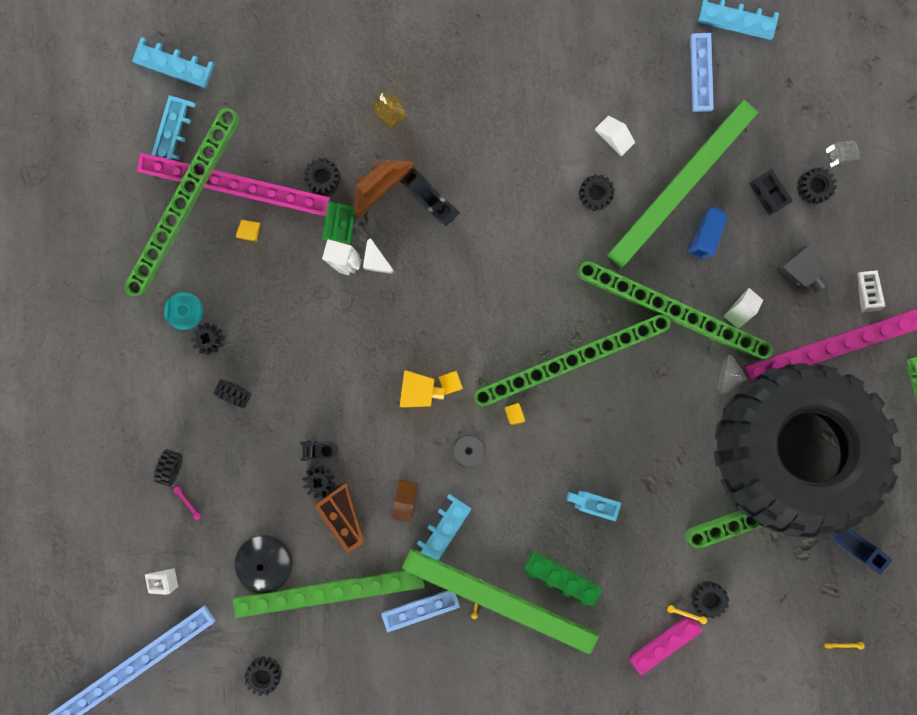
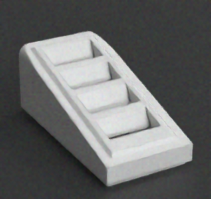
(863, 292)

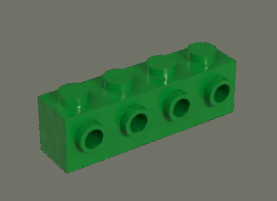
(562, 577)

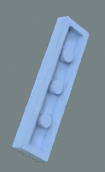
(701, 72)
(420, 610)

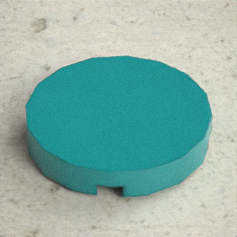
(183, 310)

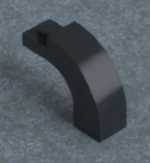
(429, 197)

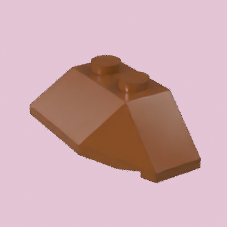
(378, 183)

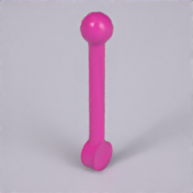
(177, 490)

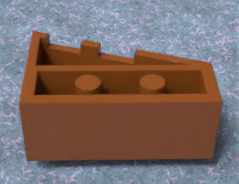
(341, 517)

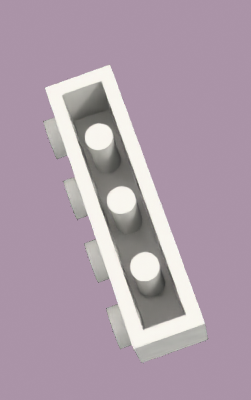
(341, 257)

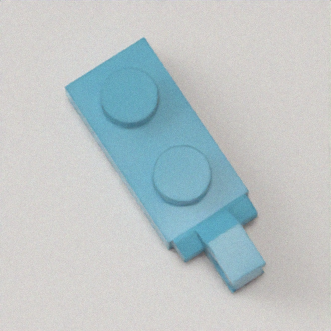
(595, 504)

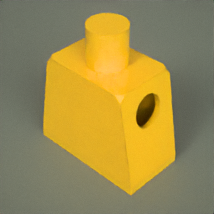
(419, 390)

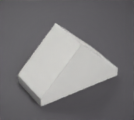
(615, 134)
(374, 259)
(744, 308)
(161, 582)

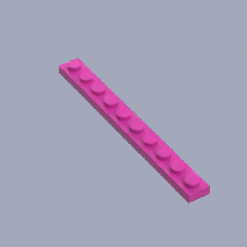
(236, 185)
(838, 344)

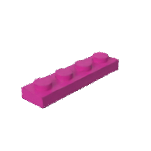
(665, 645)

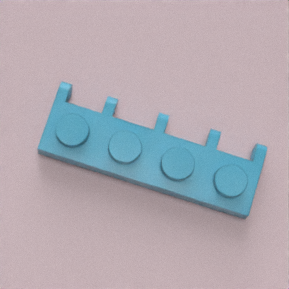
(738, 20)
(172, 64)
(171, 127)
(446, 528)

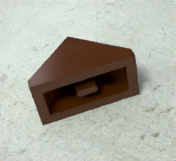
(404, 500)

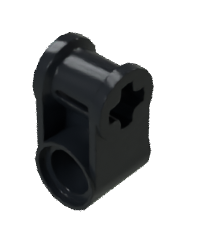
(315, 450)

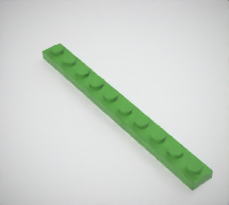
(326, 593)

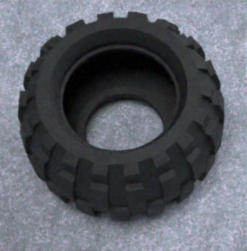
(761, 482)

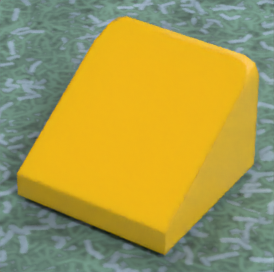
(248, 230)
(450, 382)
(514, 413)

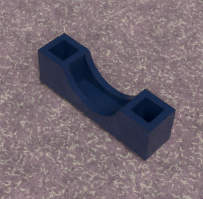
(862, 550)

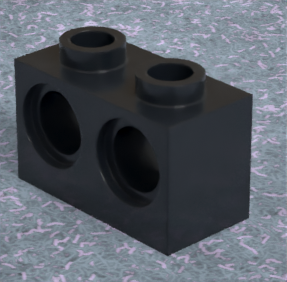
(770, 192)

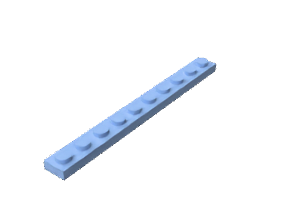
(137, 663)

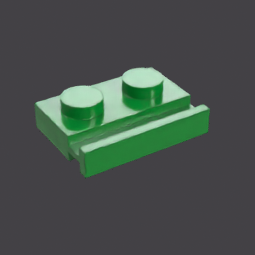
(338, 223)

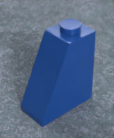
(708, 233)

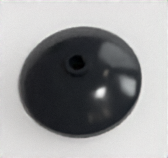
(272, 555)

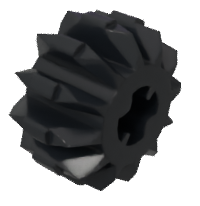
(202, 343)
(325, 481)

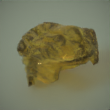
(389, 109)

